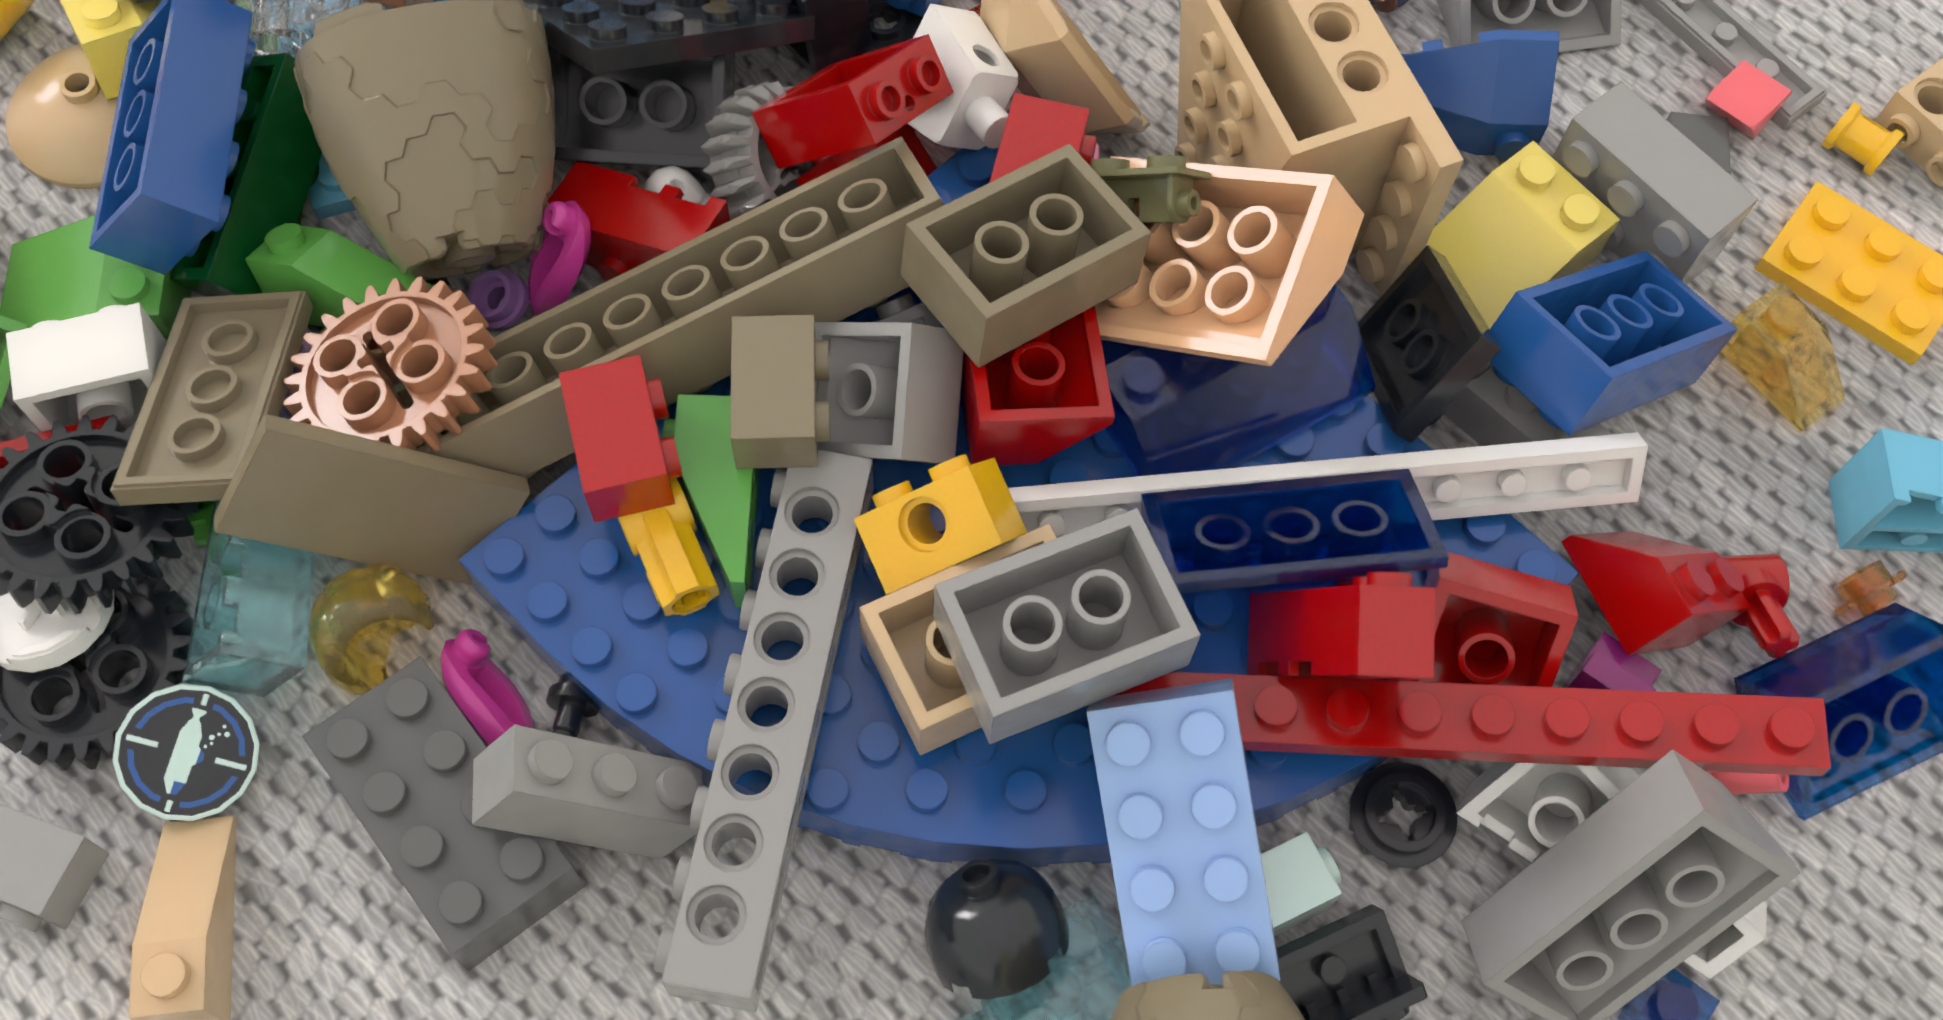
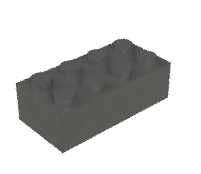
(408, 777)

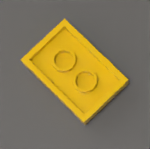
(1860, 272)

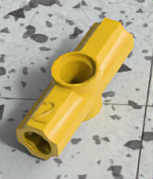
(671, 555)

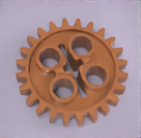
(431, 343)

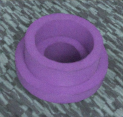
(488, 291)

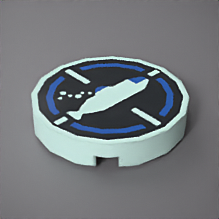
(186, 752)

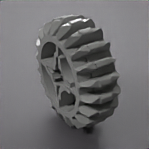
(739, 156)

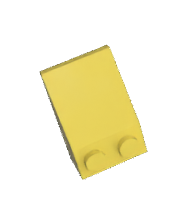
(1521, 230)

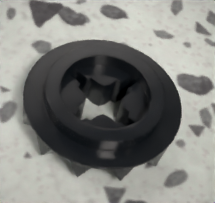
(1417, 791)

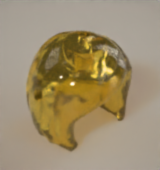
(357, 620)

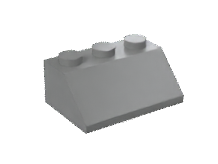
(1579, 22)

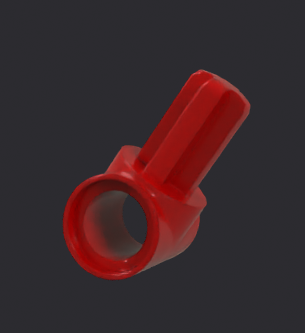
(1767, 593)

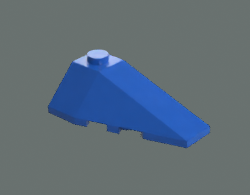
(1493, 91)

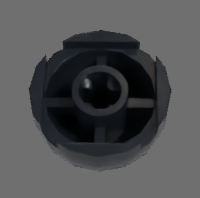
(994, 928)

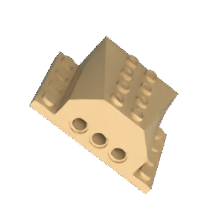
(1318, 95)

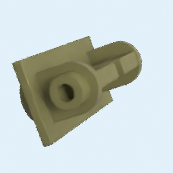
(1162, 187)

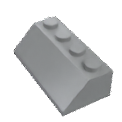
(1626, 895)

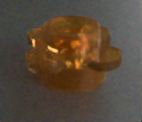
(1868, 589)

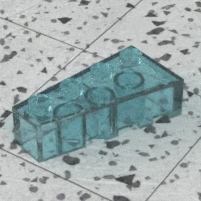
(249, 615)

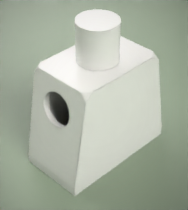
(978, 75)

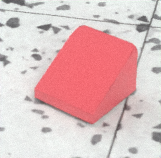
(1747, 98)

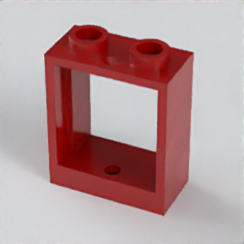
(853, 102)

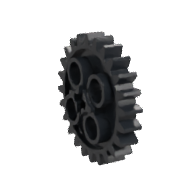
(67, 530)
(146, 636)

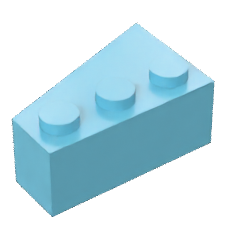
(1891, 495)

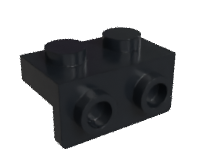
(1349, 971)

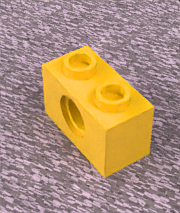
(976, 515)

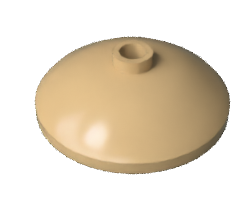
(61, 121)

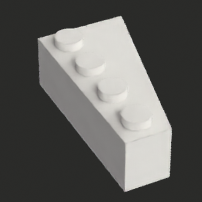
(1544, 802)

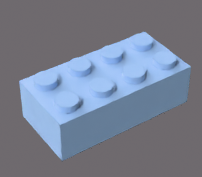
(1182, 832)

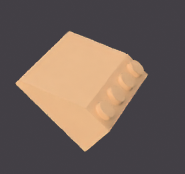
(1241, 269)

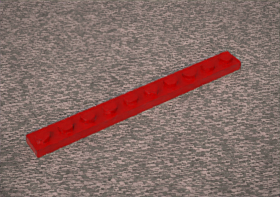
(1524, 723)

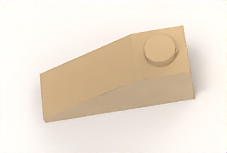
(187, 925)

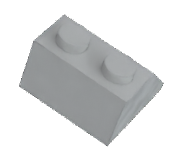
(891, 390)

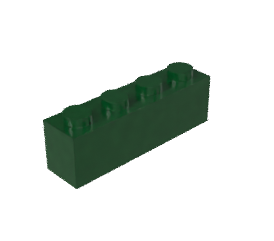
(267, 183)

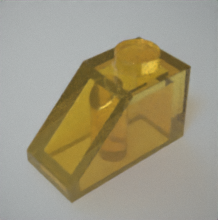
(1786, 356)

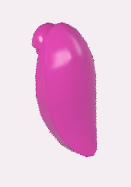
(561, 255)
(480, 687)

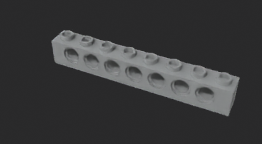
(733, 967)

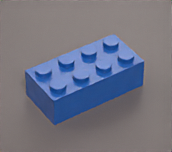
(174, 133)
(1606, 341)

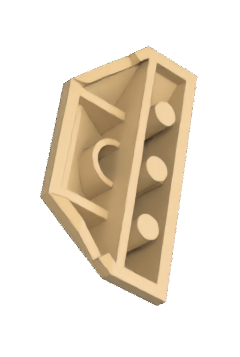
(1060, 63)

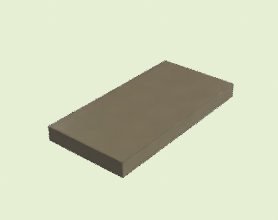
(210, 394)
(364, 499)

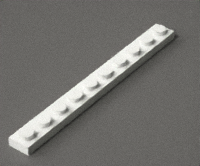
(1449, 480)

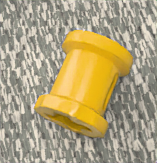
(1862, 139)

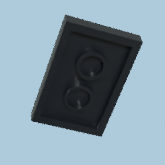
(1424, 344)

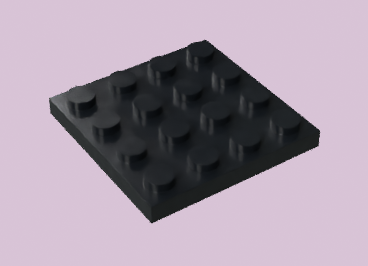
(645, 33)

